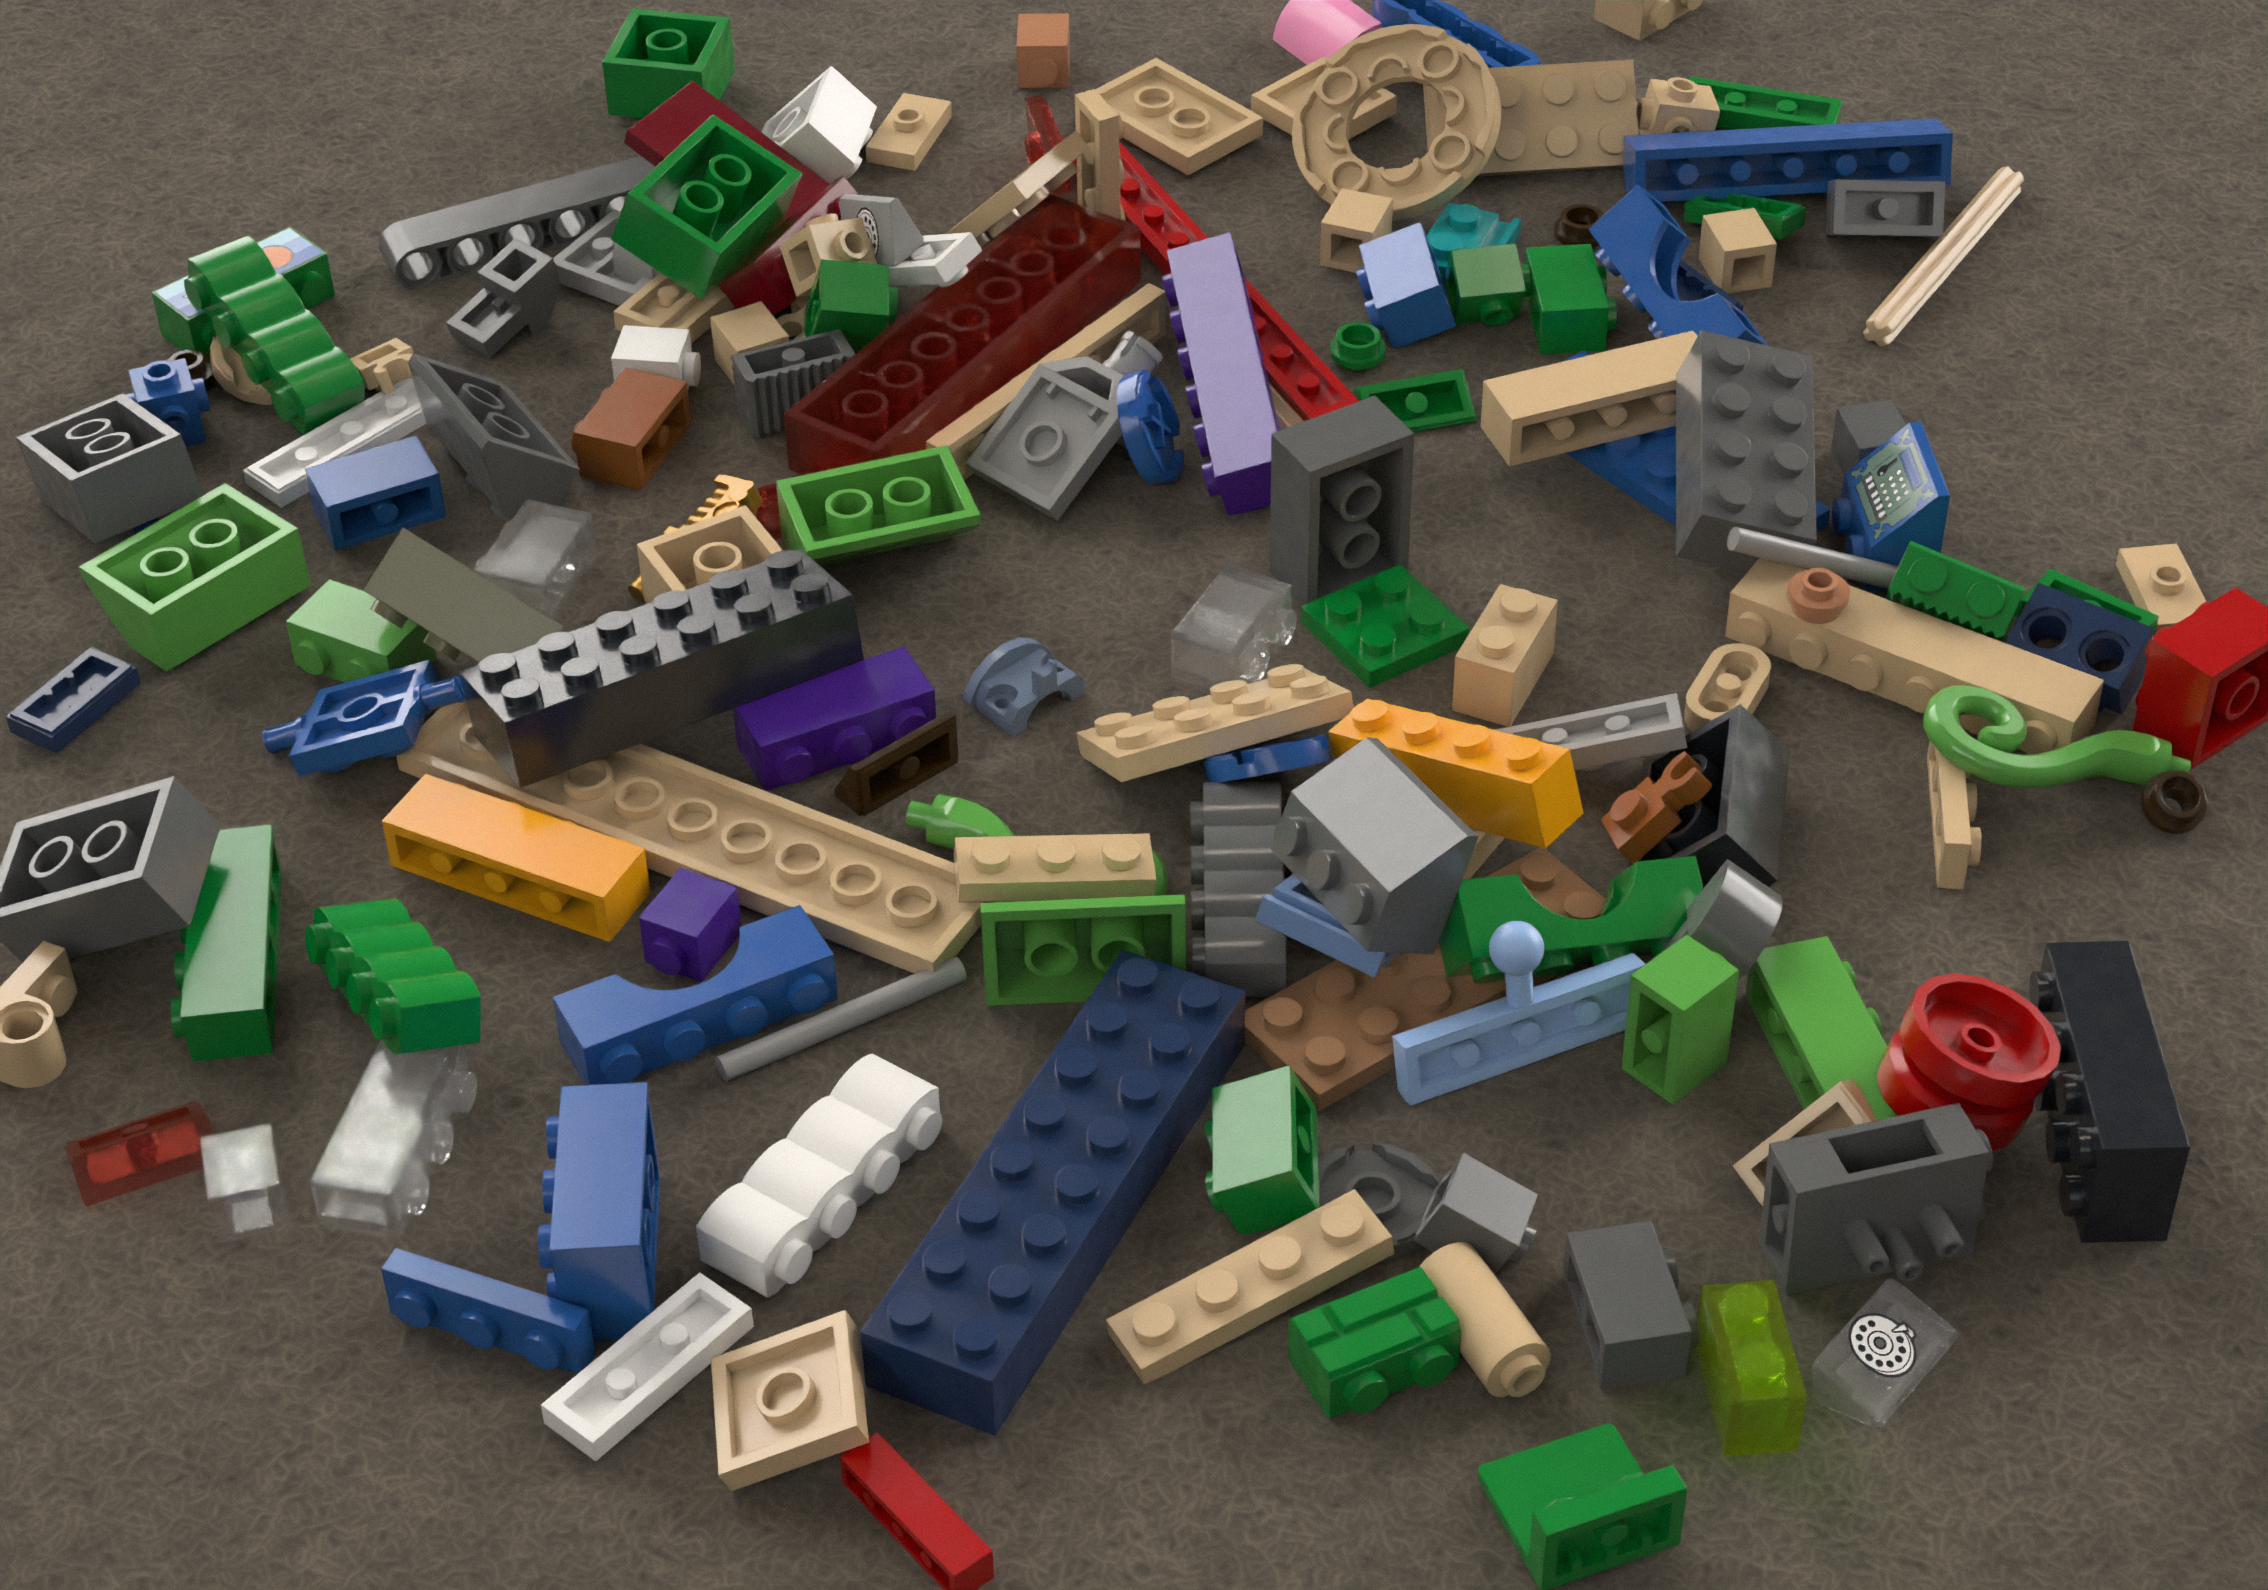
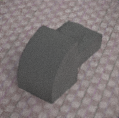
(516, 296)
(1733, 916)

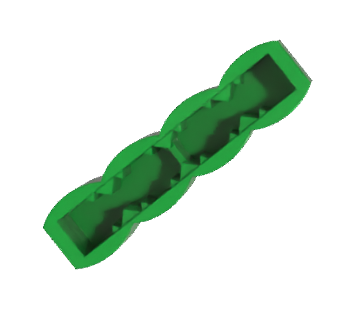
(273, 334)
(395, 976)

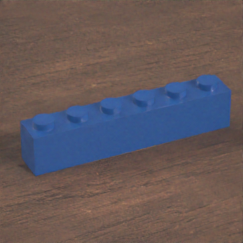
(1785, 158)

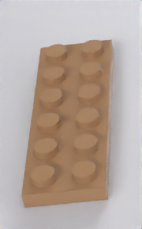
(1342, 1021)

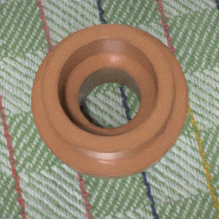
(1817, 595)

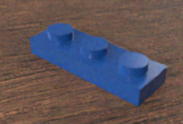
(488, 1312)

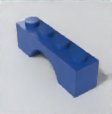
(1645, 248)
(626, 1029)

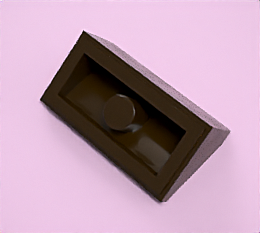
(900, 766)

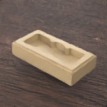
(908, 131)
(2160, 582)

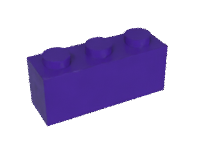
(833, 718)

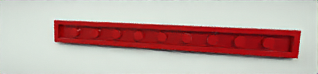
(1289, 361)

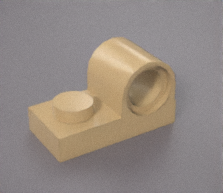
(28, 1007)

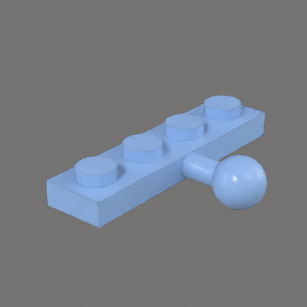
(1518, 1027)

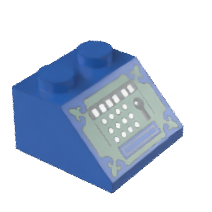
(1893, 500)

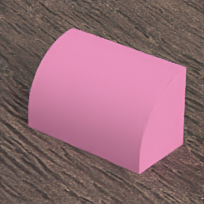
(1321, 27)

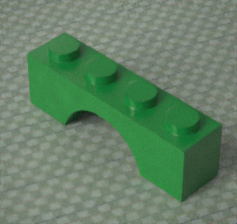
(1638, 917)

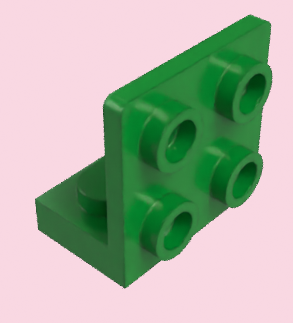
(1583, 1505)

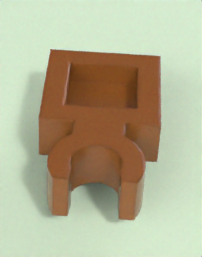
(1650, 810)

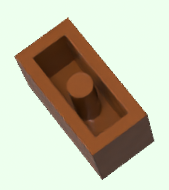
(632, 428)

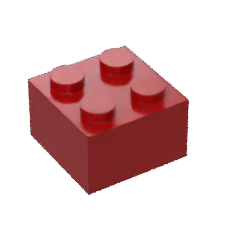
(2207, 678)

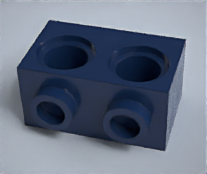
(2087, 637)

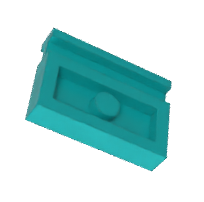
(1468, 227)

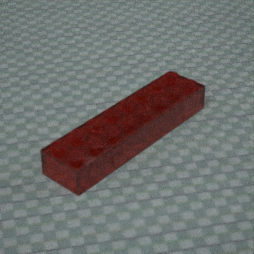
(968, 339)

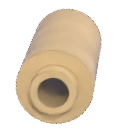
(1494, 1331)

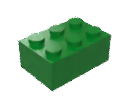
(706, 206)

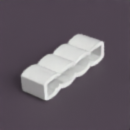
(819, 1175)

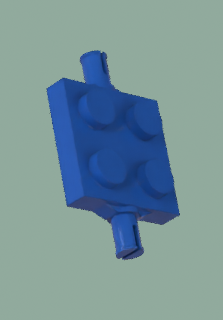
(363, 718)

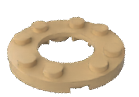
(1373, 62)

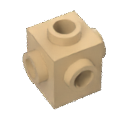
(1677, 107)
(827, 240)

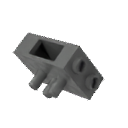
(1874, 1198)

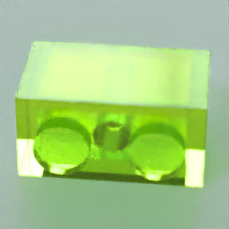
(1750, 1368)

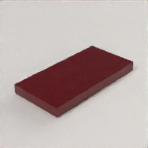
(688, 109)

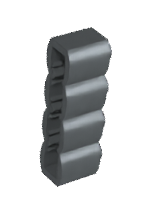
(1236, 872)

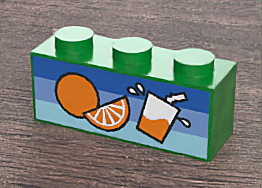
(292, 257)

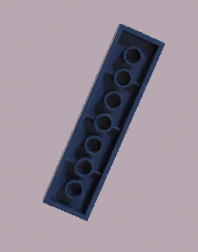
(1053, 1193)

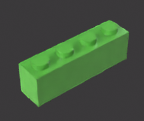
(1817, 1021)

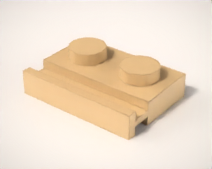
(669, 305)

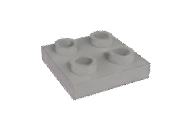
(602, 266)

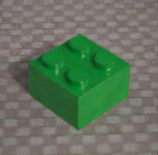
(661, 55)

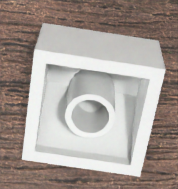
(825, 126)

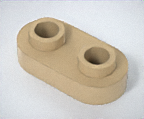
(1728, 678)

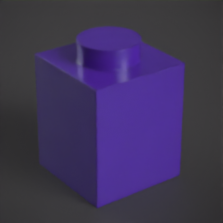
(690, 925)

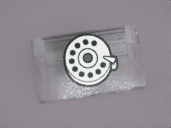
(1880, 1355)

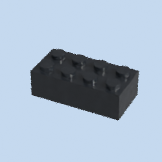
(2110, 1095)

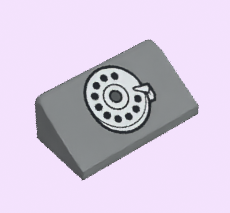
(886, 224)

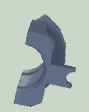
(1016, 679)

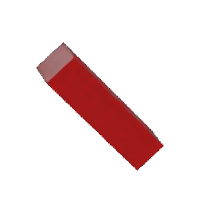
(916, 1516)

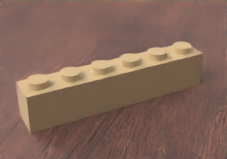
(1913, 657)

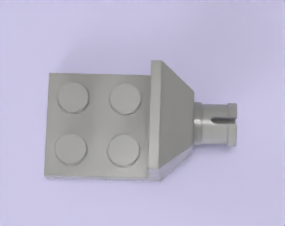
(1060, 427)

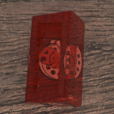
(139, 1153)

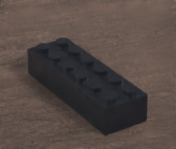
(661, 666)

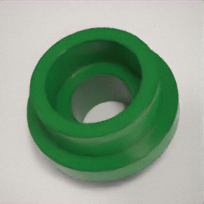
(1358, 346)

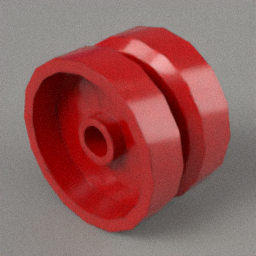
(1973, 1048)

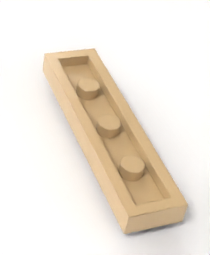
(1250, 1286)

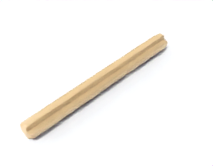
(1943, 257)

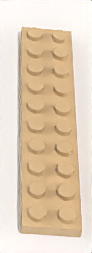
(775, 851)

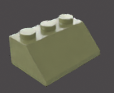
(452, 602)

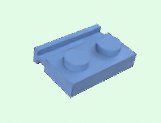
(1304, 918)

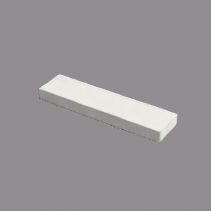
(363, 427)

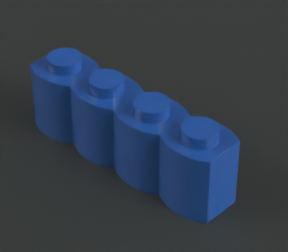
(1456, 24)

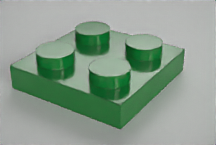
(1384, 625)

